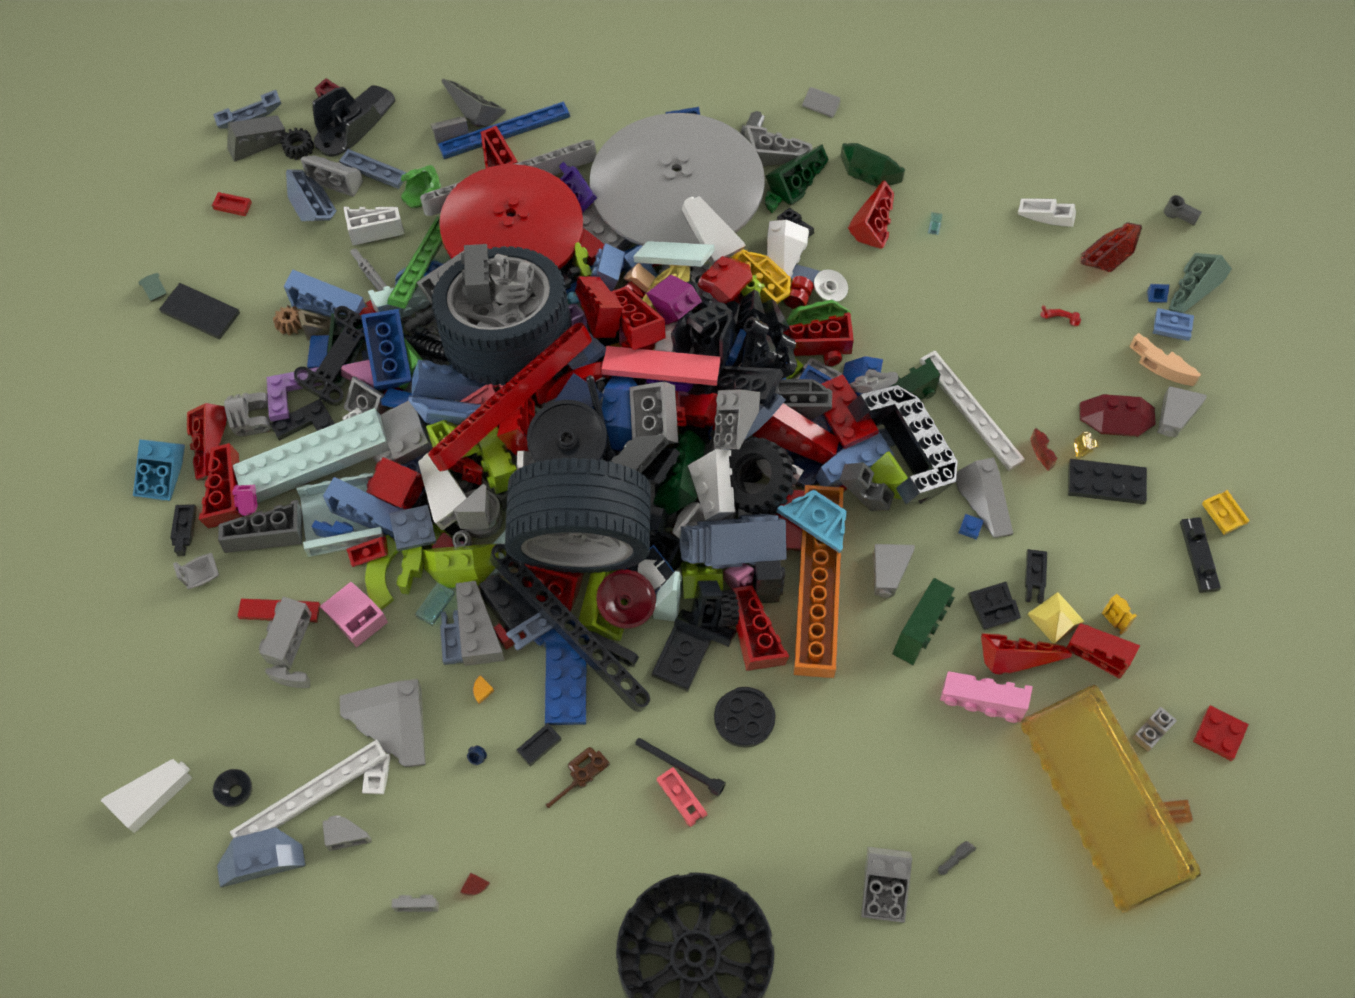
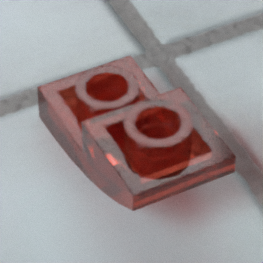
(1039, 443)

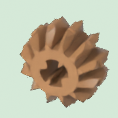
(287, 320)

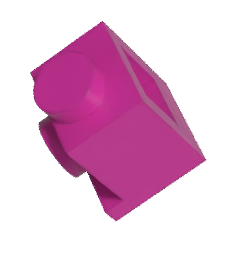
(245, 499)

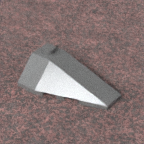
(774, 148)
(984, 491)

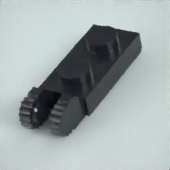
(1035, 574)

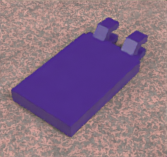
(578, 185)

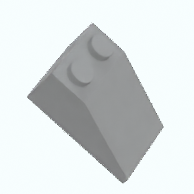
(405, 433)

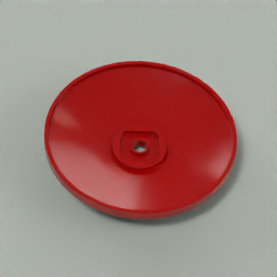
(544, 206)

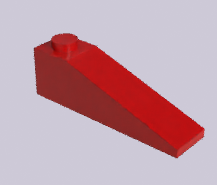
(872, 219)
(206, 428)

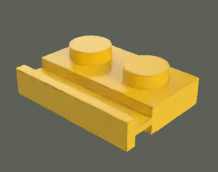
(1225, 512)
(1118, 613)

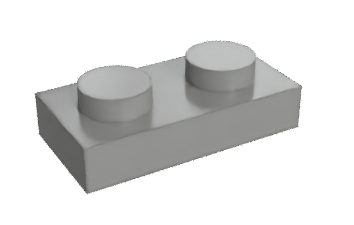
(406, 903)

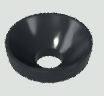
(226, 782)

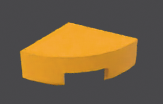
(481, 689)

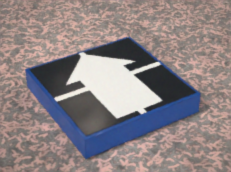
(654, 568)

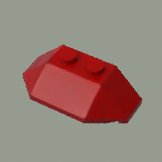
(725, 279)

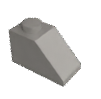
(343, 833)

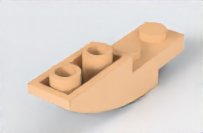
(1169, 367)

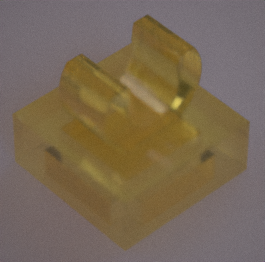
(1085, 444)

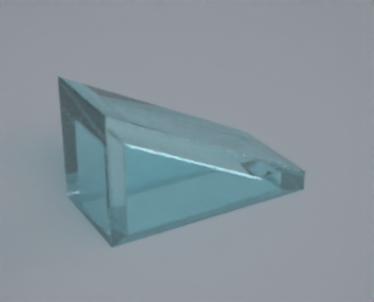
(935, 223)

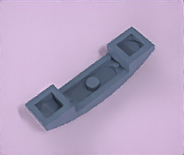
(269, 103)

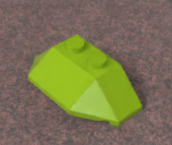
(459, 564)

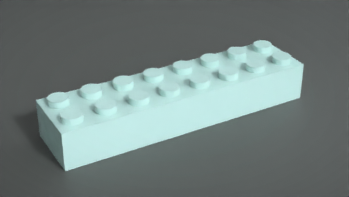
(314, 455)

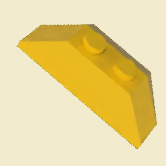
(768, 273)

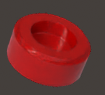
(832, 358)

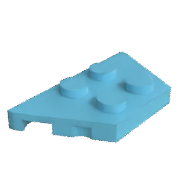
(817, 517)

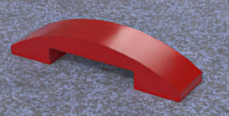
(591, 369)

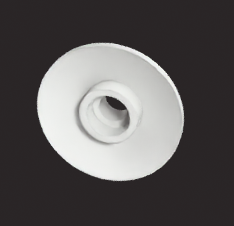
(832, 280)

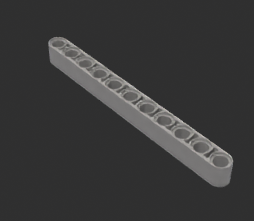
(572, 155)

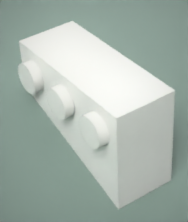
(713, 485)

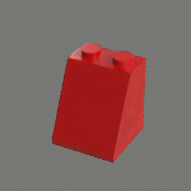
(395, 484)

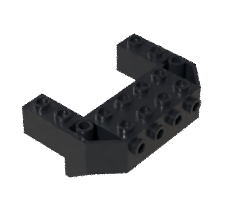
(915, 437)

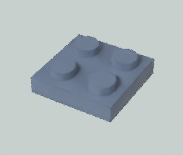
(412, 528)

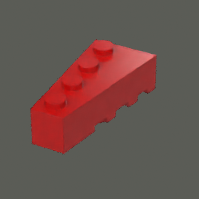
(598, 306)
(823, 336)
(757, 638)

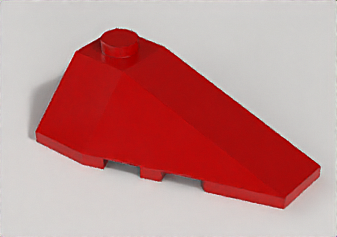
(1013, 656)

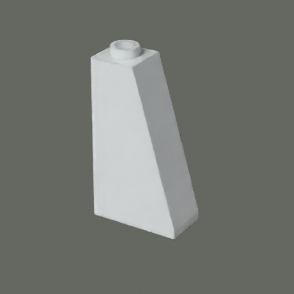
(711, 229)
(442, 492)
(147, 794)

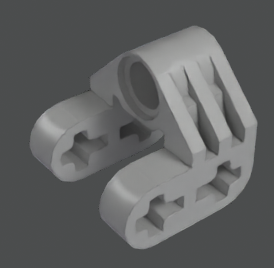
(506, 290)
(237, 412)

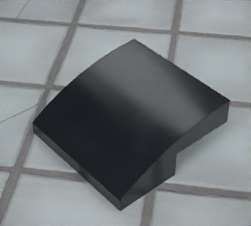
(994, 605)

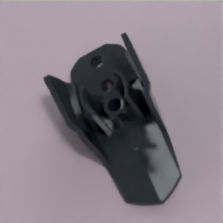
(346, 120)
(712, 342)

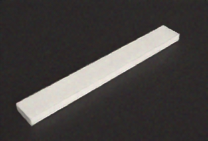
(975, 414)
(314, 790)

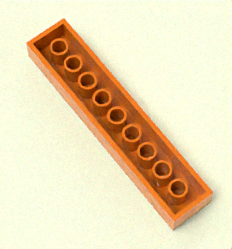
(818, 601)

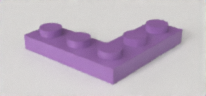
(278, 393)

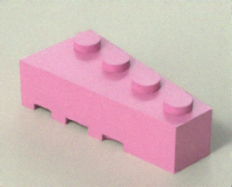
(986, 696)

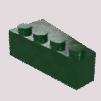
(678, 486)

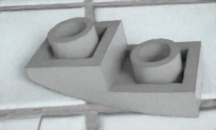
(282, 676)
(1154, 729)

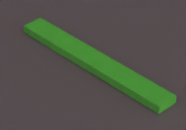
(417, 267)

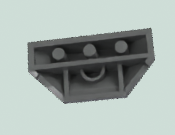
(805, 396)
(641, 452)

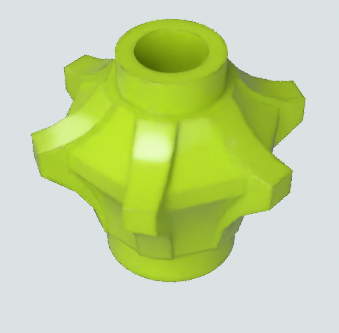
(753, 284)

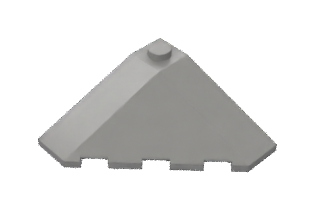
(391, 716)

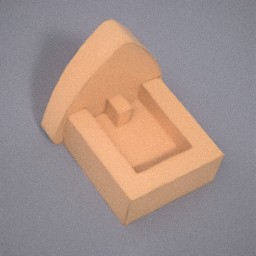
(640, 277)

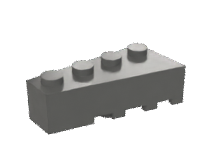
(263, 530)

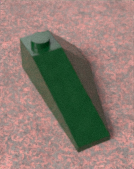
(796, 175)

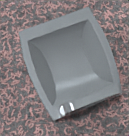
(197, 572)

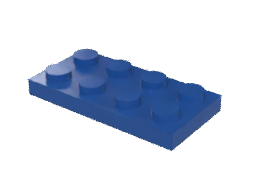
(565, 686)

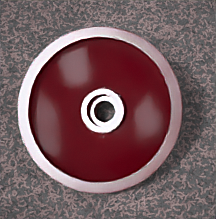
(632, 588)

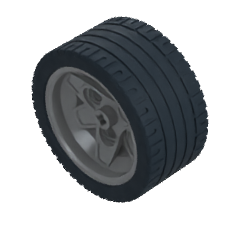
(500, 338)
(578, 515)

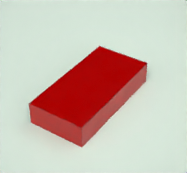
(231, 204)

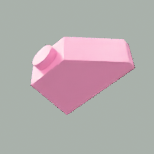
(360, 370)

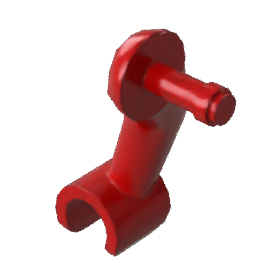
(1049, 313)

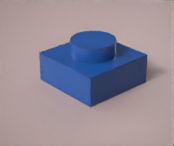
(971, 526)

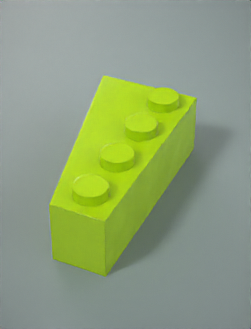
(495, 461)

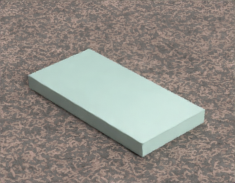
(674, 253)

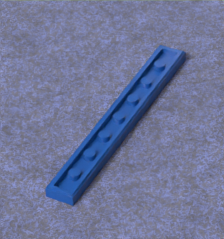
(507, 128)

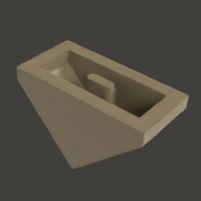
(314, 324)

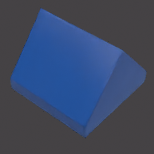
(1158, 292)

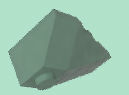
(1201, 277)

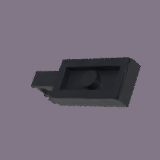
(183, 527)

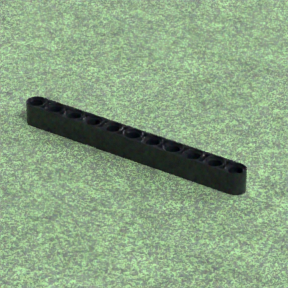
(570, 637)

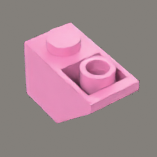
(739, 576)

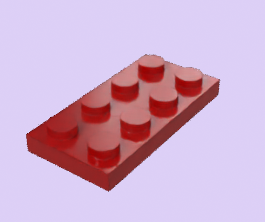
(840, 418)

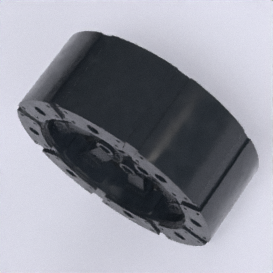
(685, 891)

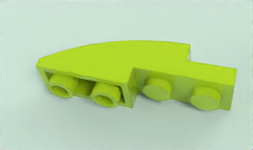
(412, 567)

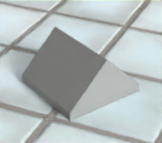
(449, 129)
(363, 397)
(474, 510)

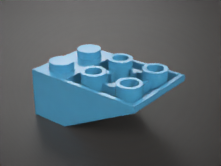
(157, 469)

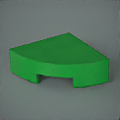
(772, 201)

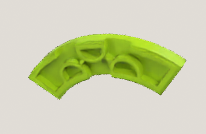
(376, 577)

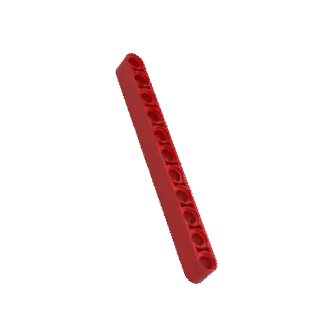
(509, 397)

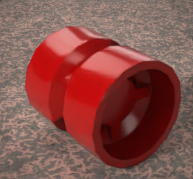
(800, 291)

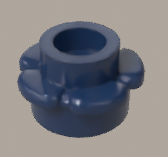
(476, 755)

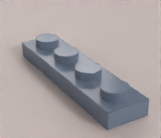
(373, 168)

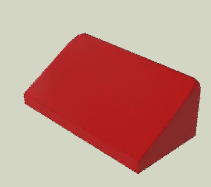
(367, 551)

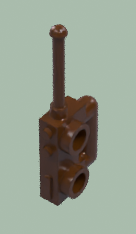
(583, 775)

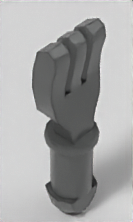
(962, 852)

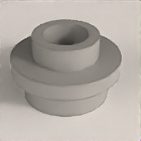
(458, 535)

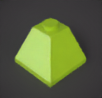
(888, 471)

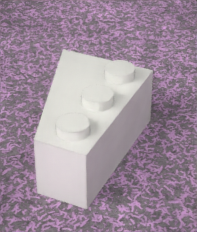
(373, 225)

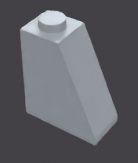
(1178, 409)
(889, 567)

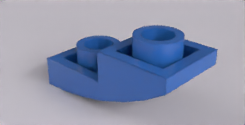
(327, 530)

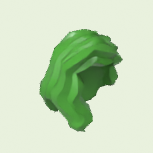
(418, 183)

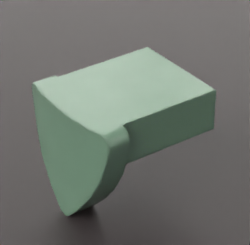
(153, 286)

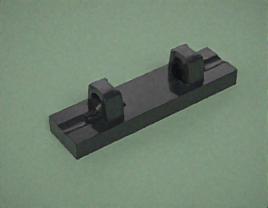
(1200, 555)

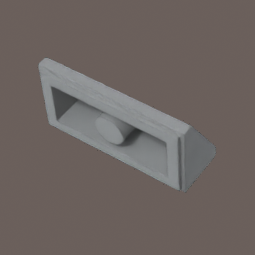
(821, 102)

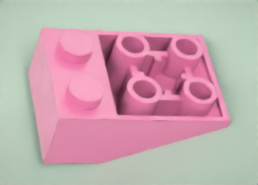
(354, 614)

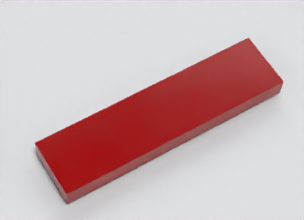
(265, 609)

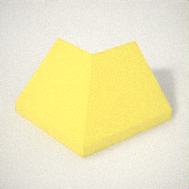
(1055, 618)

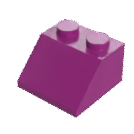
(673, 298)

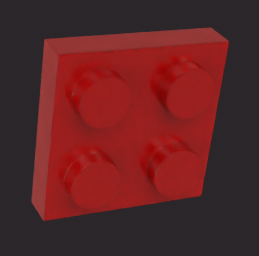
(1220, 733)

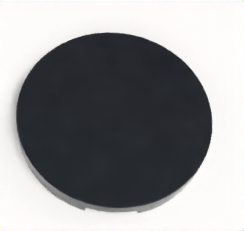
(744, 717)

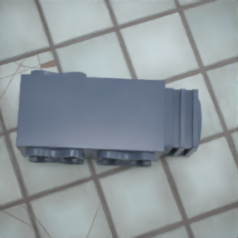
(734, 541)

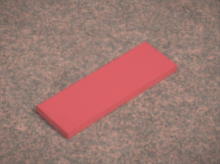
(661, 365)

